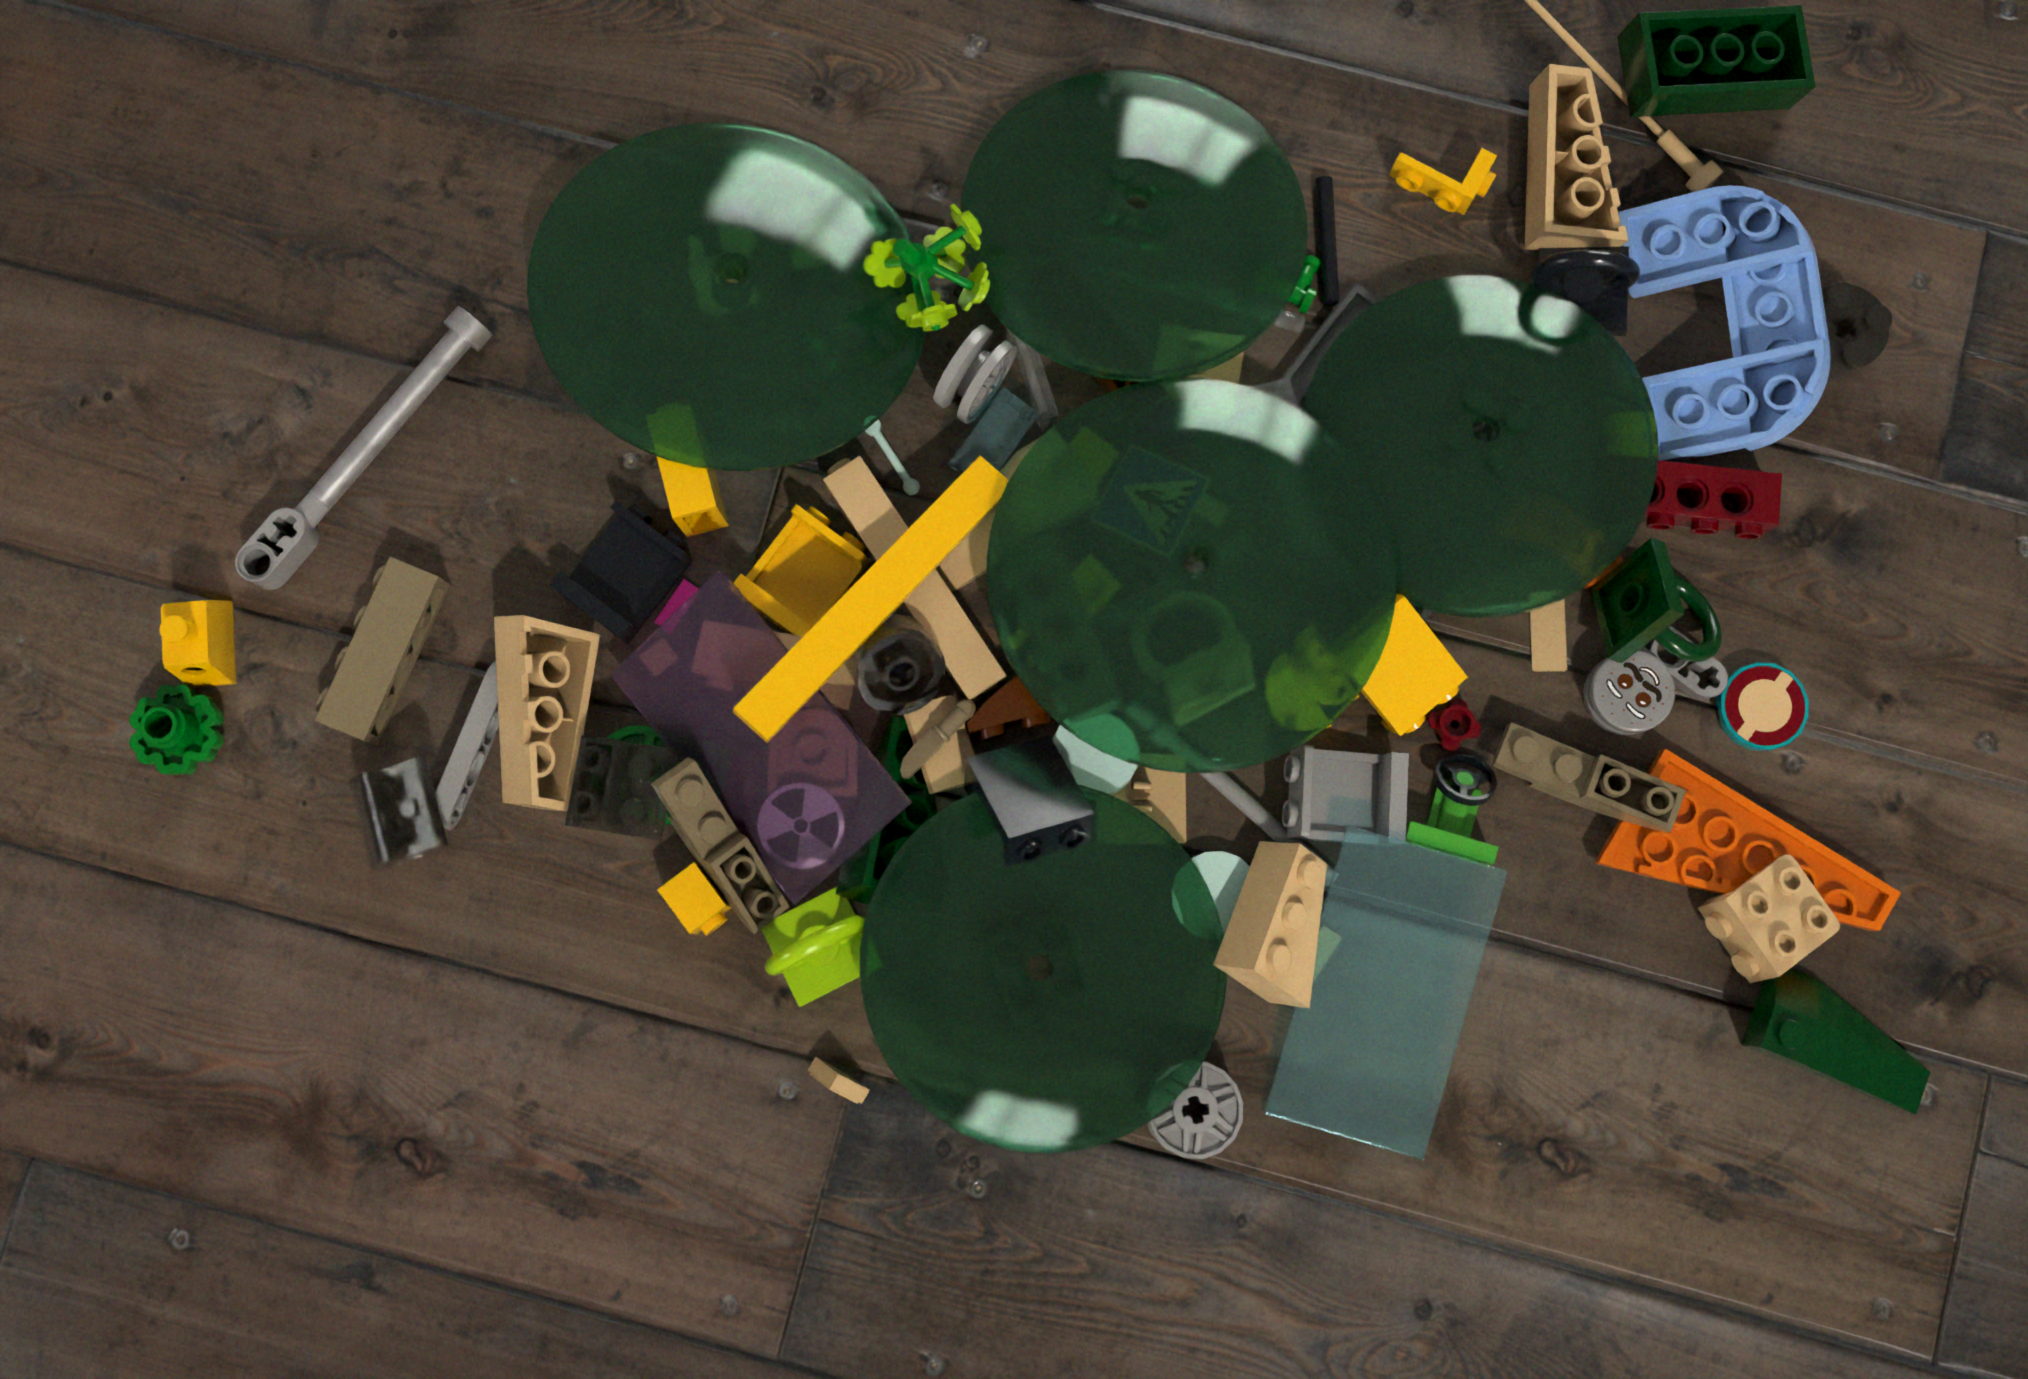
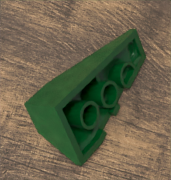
(865, 867)
(1822, 1034)

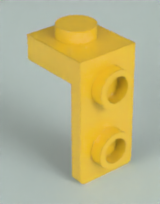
(1444, 190)

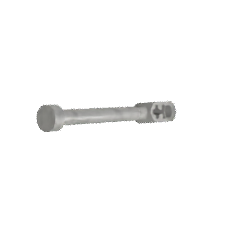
(462, 334)

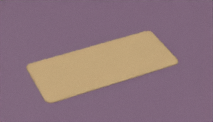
(1549, 638)

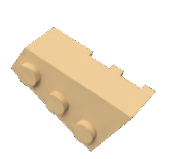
(1276, 924)

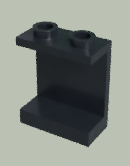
(625, 572)

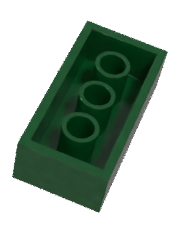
(1715, 60)

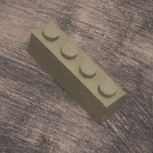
(381, 651)

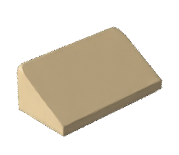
(947, 766)

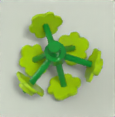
(939, 256)

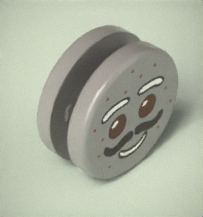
(1629, 694)

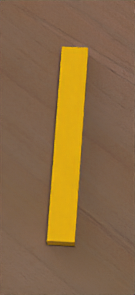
(871, 600)

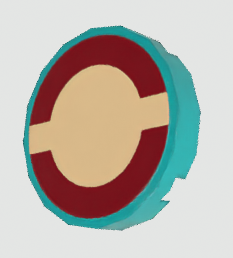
(1762, 707)

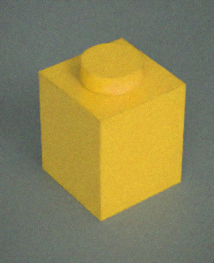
(695, 900)

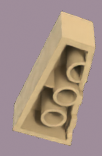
(1567, 165)
(541, 707)

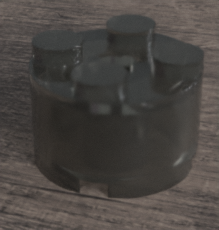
(1856, 328)
(897, 666)

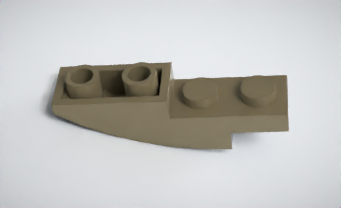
(1587, 780)
(718, 846)

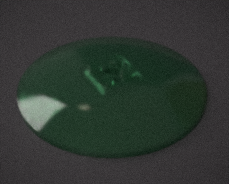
(1124, 284)
(1509, 517)
(1059, 1056)

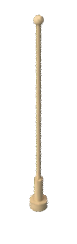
(1701, 175)

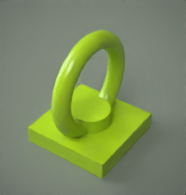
(815, 946)

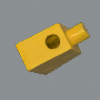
(199, 637)

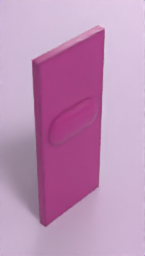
(680, 596)

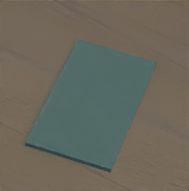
(1386, 992)

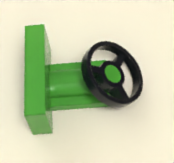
(1455, 810)

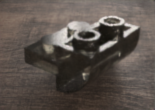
(615, 788)
(398, 813)

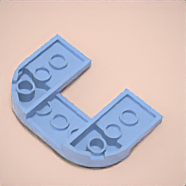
(1771, 315)

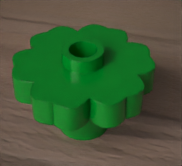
(176, 730)

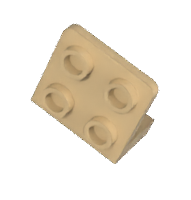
(1770, 920)

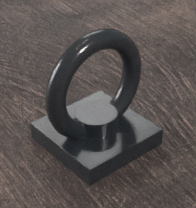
(1591, 279)

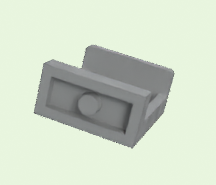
(1344, 789)

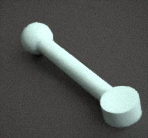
(910, 485)

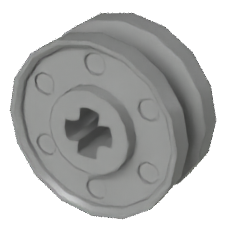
(974, 373)
(1215, 1125)

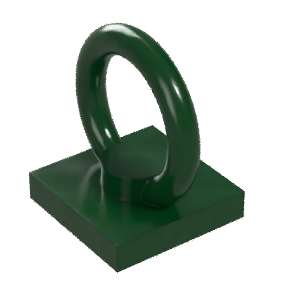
(1644, 599)

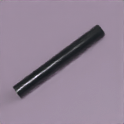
(1327, 240)

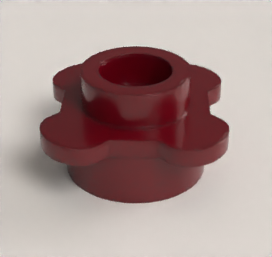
(1458, 712)

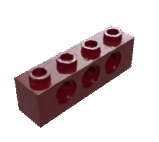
(1753, 493)

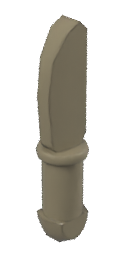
(934, 739)

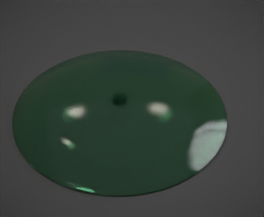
(705, 368)
(1173, 660)

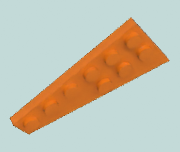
(1728, 839)

